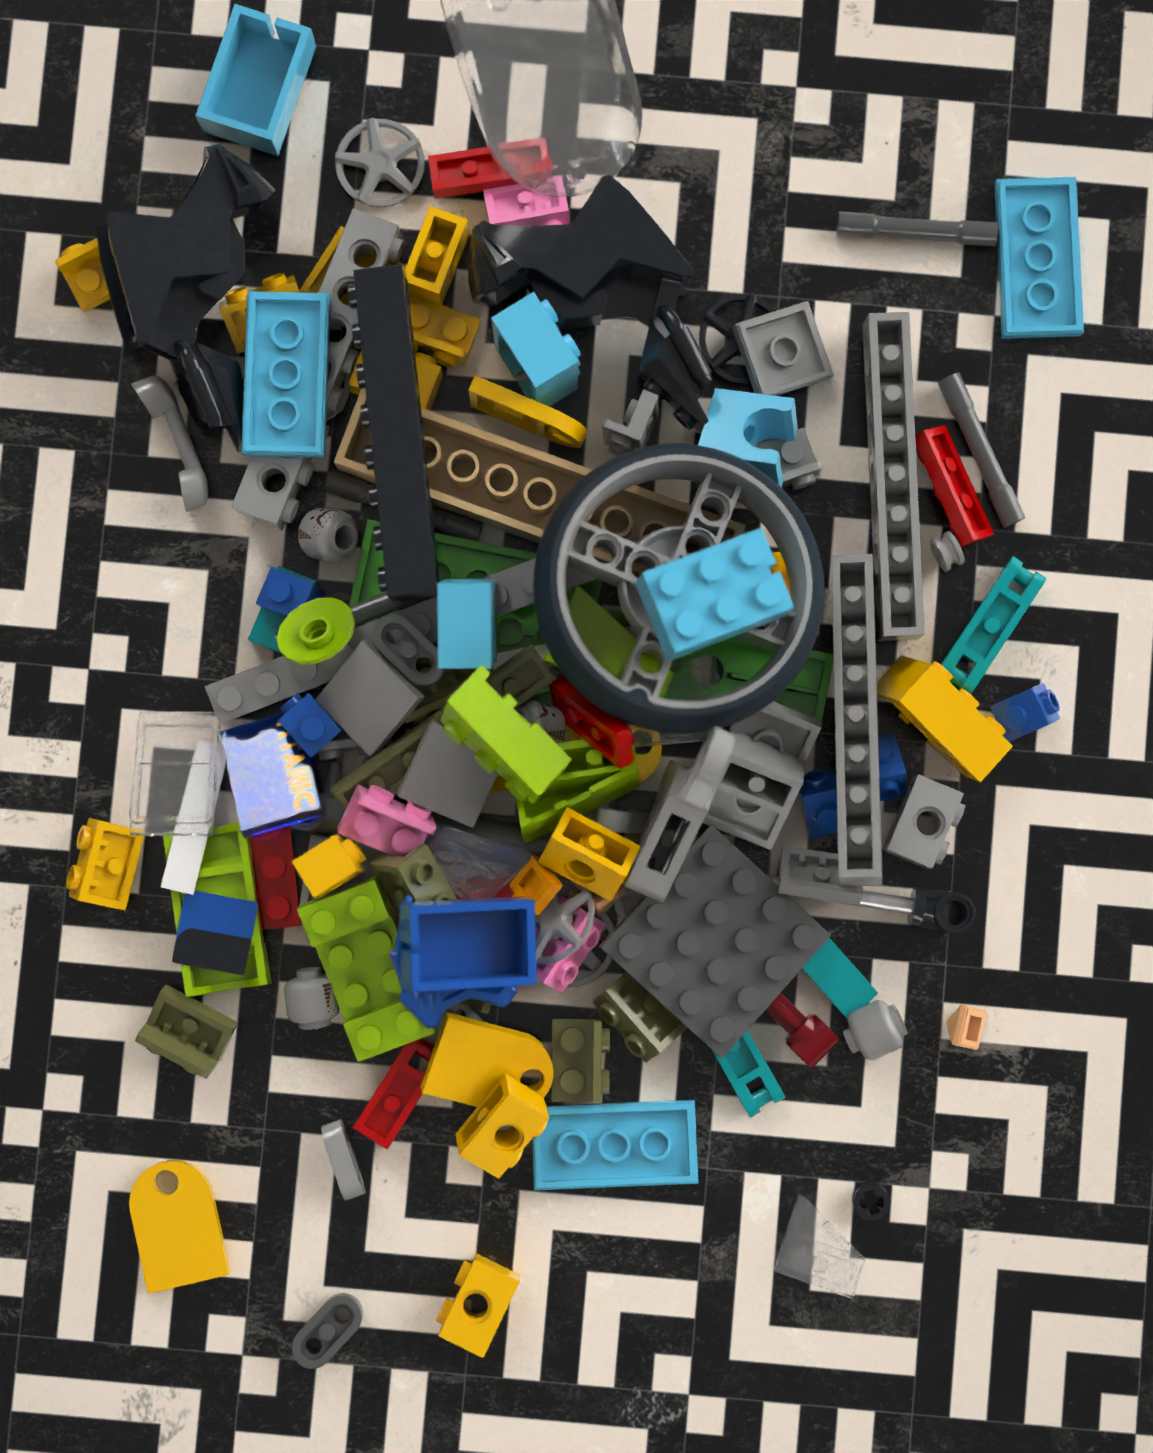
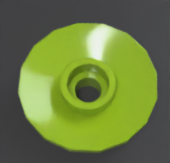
(315, 631)

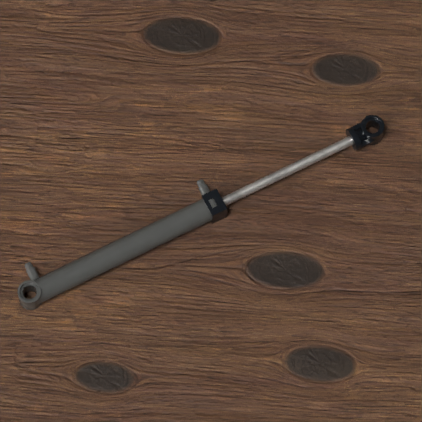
(923, 907)

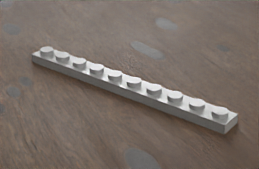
(284, 679)

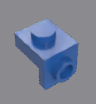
(285, 592)
(1026, 711)
(308, 723)
(891, 768)
(819, 802)

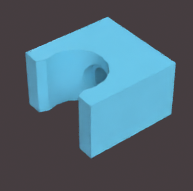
(743, 420)
(467, 623)

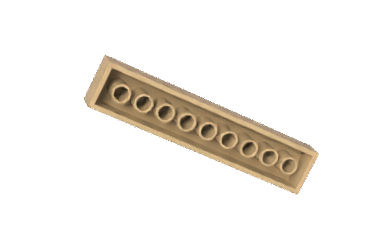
(518, 485)

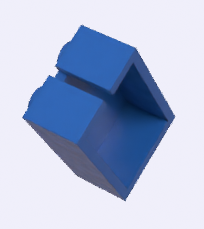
(468, 943)

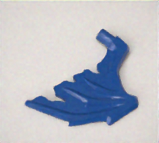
(431, 1004)

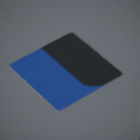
(215, 932)

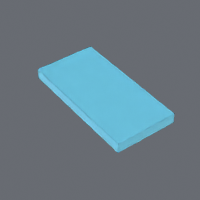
(1039, 257)
(286, 374)
(617, 1145)

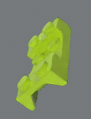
(225, 872)
(353, 942)

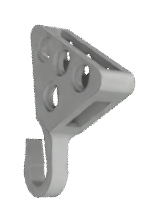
(687, 795)

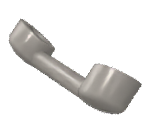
(160, 401)

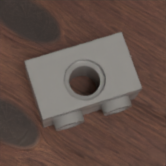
(904, 837)

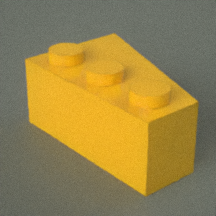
(944, 716)

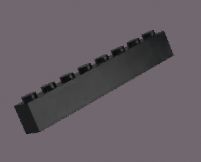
(396, 433)

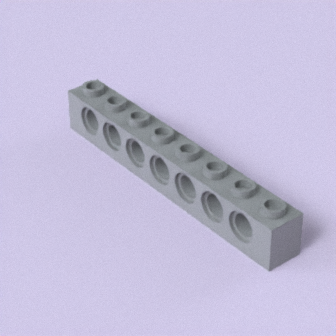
(361, 235)
(893, 477)
(856, 721)

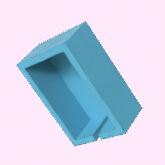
(256, 80)
(532, 344)
(713, 594)

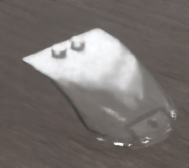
(548, 88)

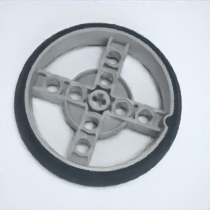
(570, 542)

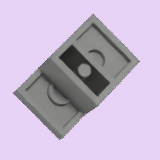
(763, 774)

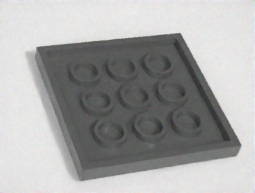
(716, 942)

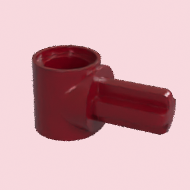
(806, 1035)

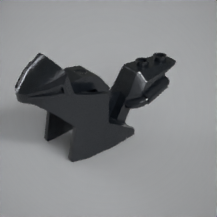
(600, 269)
(174, 271)

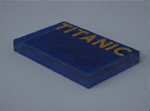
(269, 777)

